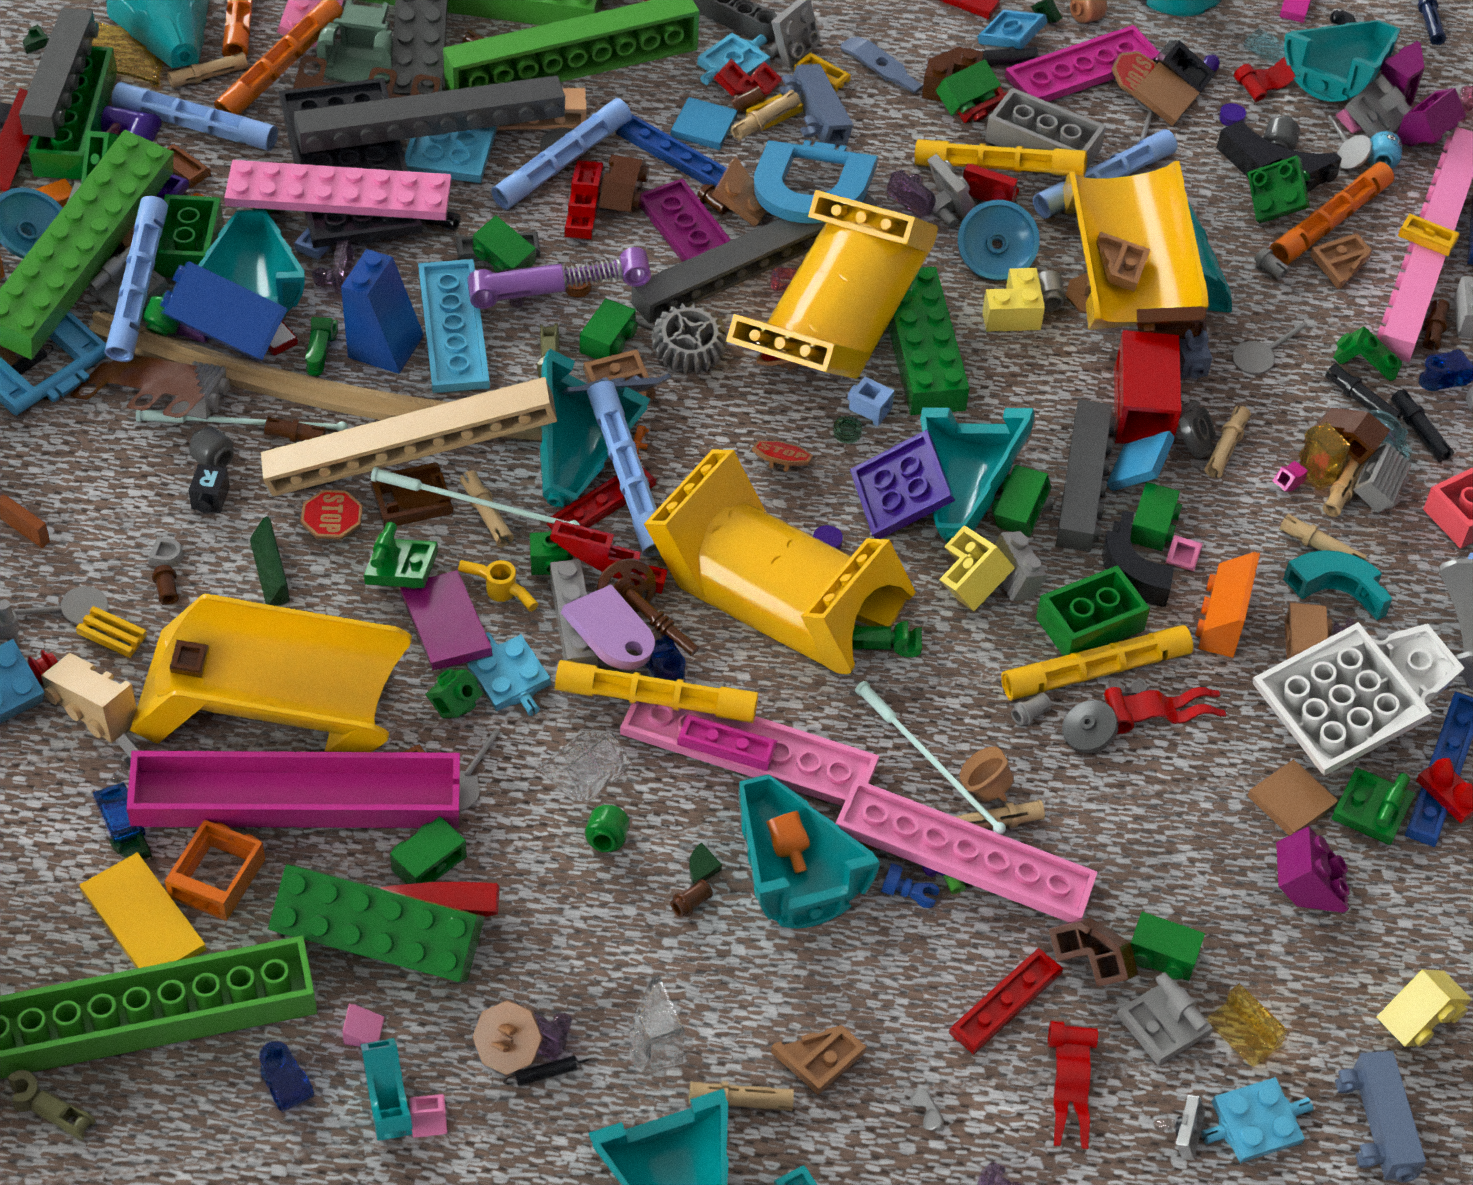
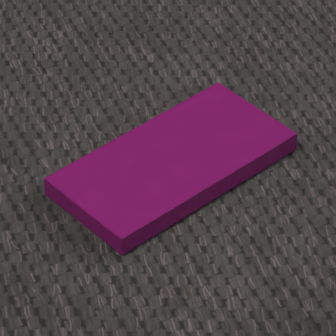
(682, 219)
(446, 621)

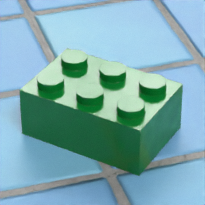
(188, 231)
(1092, 612)

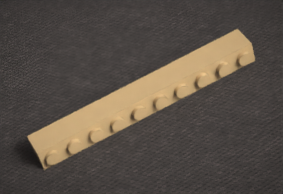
(408, 436)

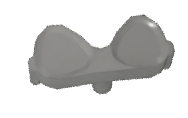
(1130, 689)
(933, 1119)

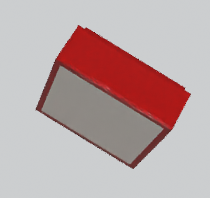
(282, 340)

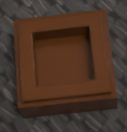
(189, 658)

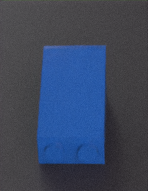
(222, 310)
(379, 314)

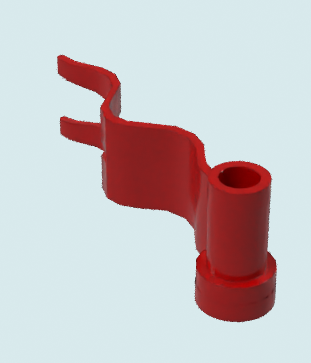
(1260, 81)
(1155, 704)
(1072, 1075)

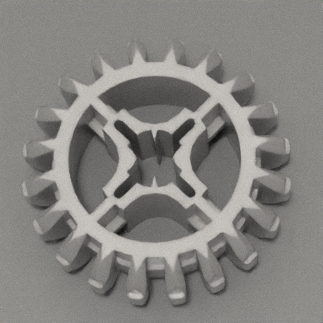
(685, 347)

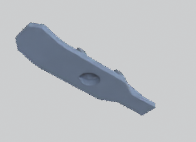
(873, 56)
(634, 383)

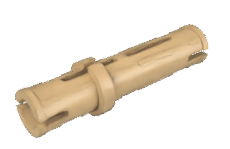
(199, 72)
(758, 119)
(1232, 433)
(1341, 490)
(489, 515)
(1317, 539)
(1032, 812)
(747, 1095)

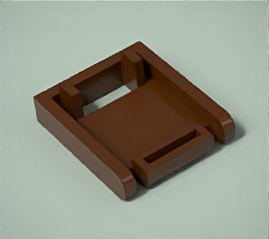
(1172, 320)
(413, 505)

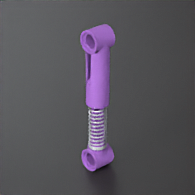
(489, 287)

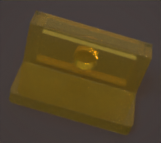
(1248, 1026)

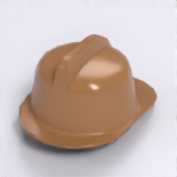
(987, 774)

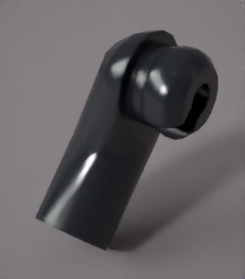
(1341, 17)

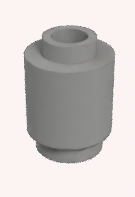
(1052, 290)

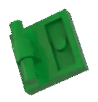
(1279, 189)
(400, 560)
(1374, 805)

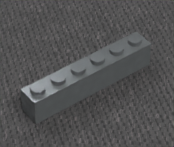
(58, 72)
(1084, 476)

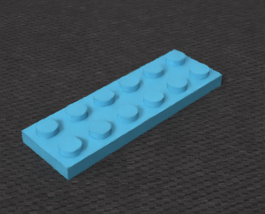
(452, 327)

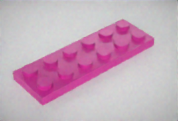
(1077, 65)

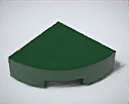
(1047, 8)
(35, 39)
(133, 846)
(703, 864)

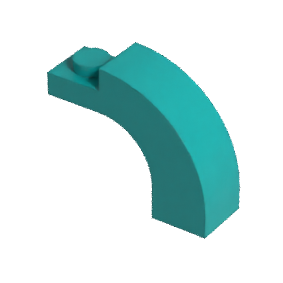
(1341, 572)
(386, 1089)

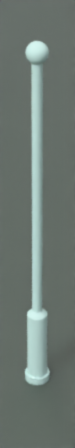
(157, 416)
(415, 484)
(863, 689)

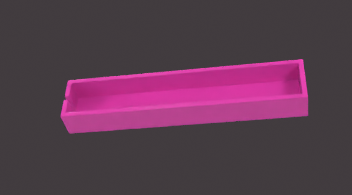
(293, 789)

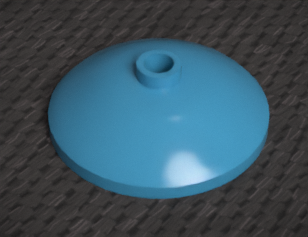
(24, 213)
(1003, 223)

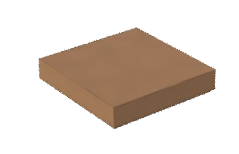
(1165, 93)
(1292, 798)

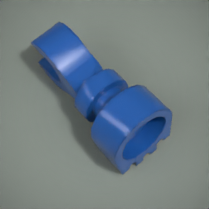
(906, 887)

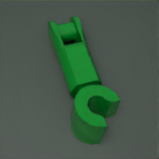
(321, 333)
(905, 642)

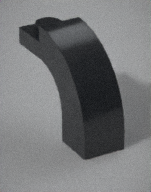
(1149, 578)

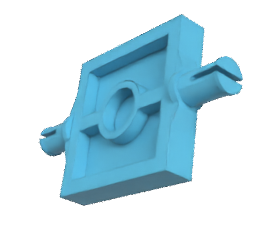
(741, 51)
(510, 674)
(1257, 1120)

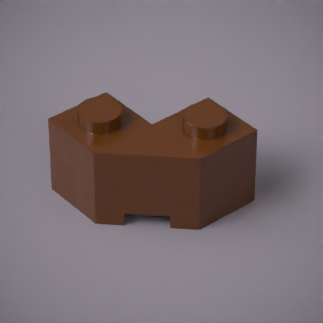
(946, 65)
(622, 183)
(1358, 429)
(1108, 952)

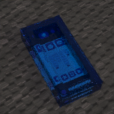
(113, 810)

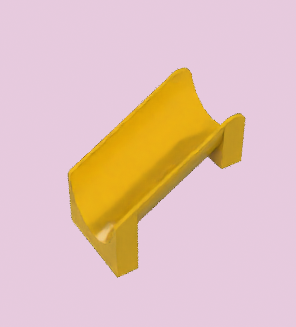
(1148, 212)
(842, 288)
(766, 570)
(274, 669)

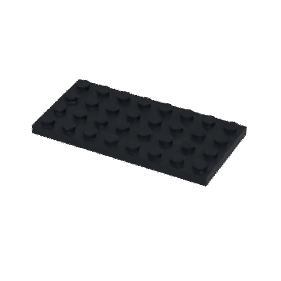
(330, 228)

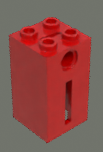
(1146, 385)

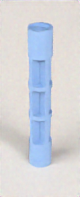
(196, 116)
(561, 154)
(1118, 165)
(136, 279)
(625, 459)

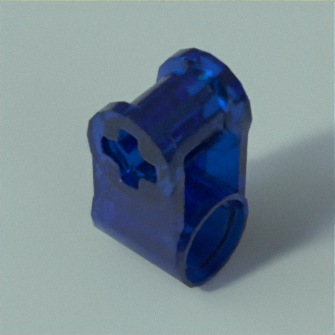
(1446, 371)
(667, 660)
(284, 1076)

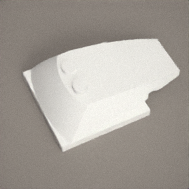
(1358, 691)

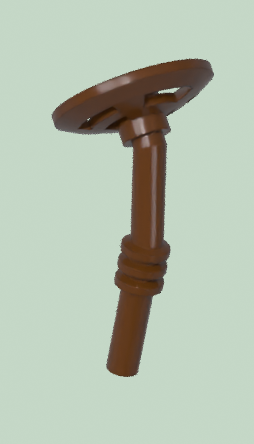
(633, 596)

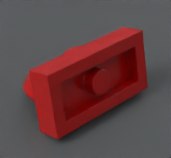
(1448, 789)

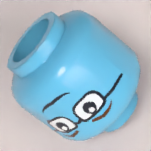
(1385, 149)

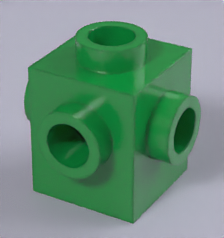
(544, 551)
(454, 693)

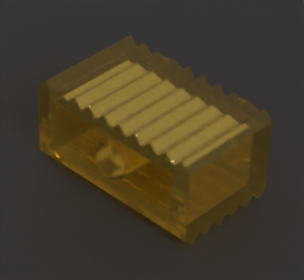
(1323, 455)

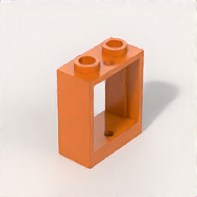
(206, 897)

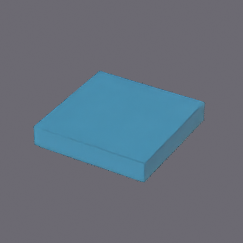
(1012, 29)
(704, 123)
(1140, 461)

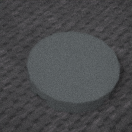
(1197, 429)

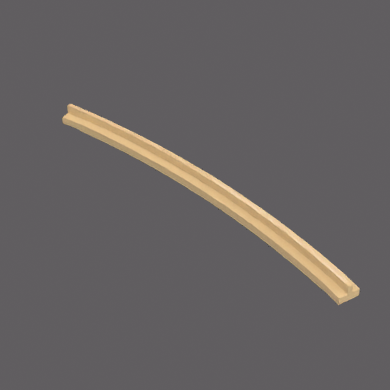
(280, 382)

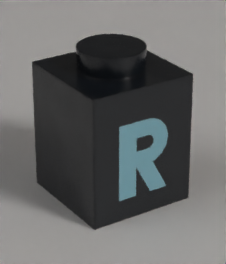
(209, 488)

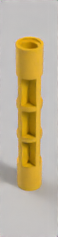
(1054, 161)
(1096, 662)
(722, 701)

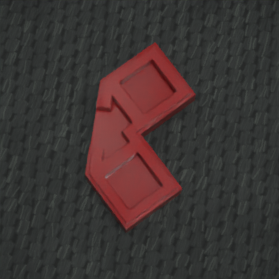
(737, 81)

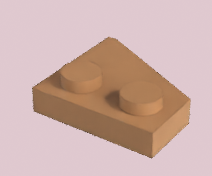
(738, 193)
(1341, 258)
(1121, 260)

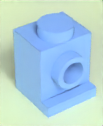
(871, 400)

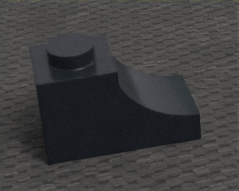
(1185, 64)

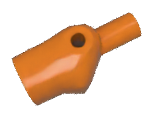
(789, 839)

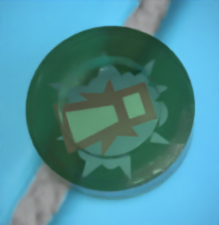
(847, 429)

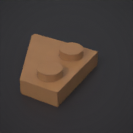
(618, 366)
(820, 1056)

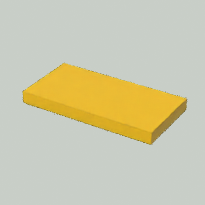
(141, 914)

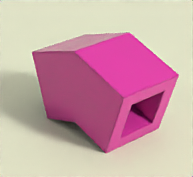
(1290, 476)

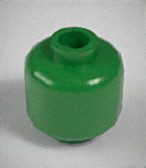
(157, 322)
(607, 828)

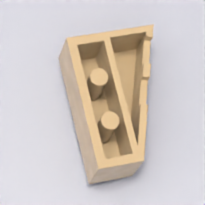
(91, 697)

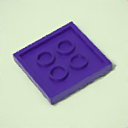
(902, 485)

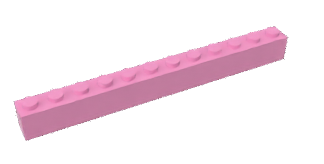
(1424, 265)

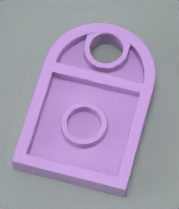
(610, 628)

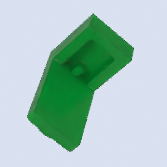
(1371, 348)

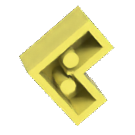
(1016, 307)
(977, 568)
(1422, 1004)

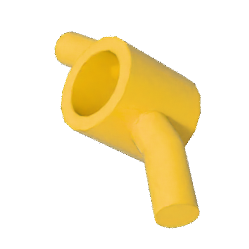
(500, 581)

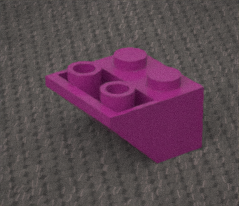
(1405, 70)
(1432, 118)
(1312, 872)

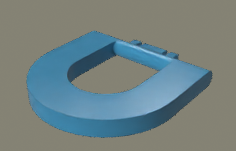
(793, 206)
(78, 343)

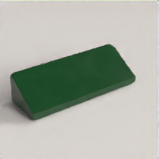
(269, 564)

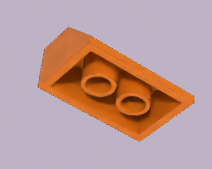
(1227, 605)

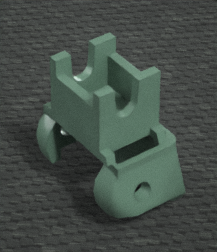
(363, 44)

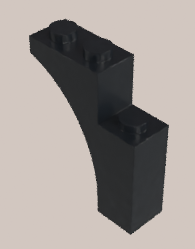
(1251, 151)

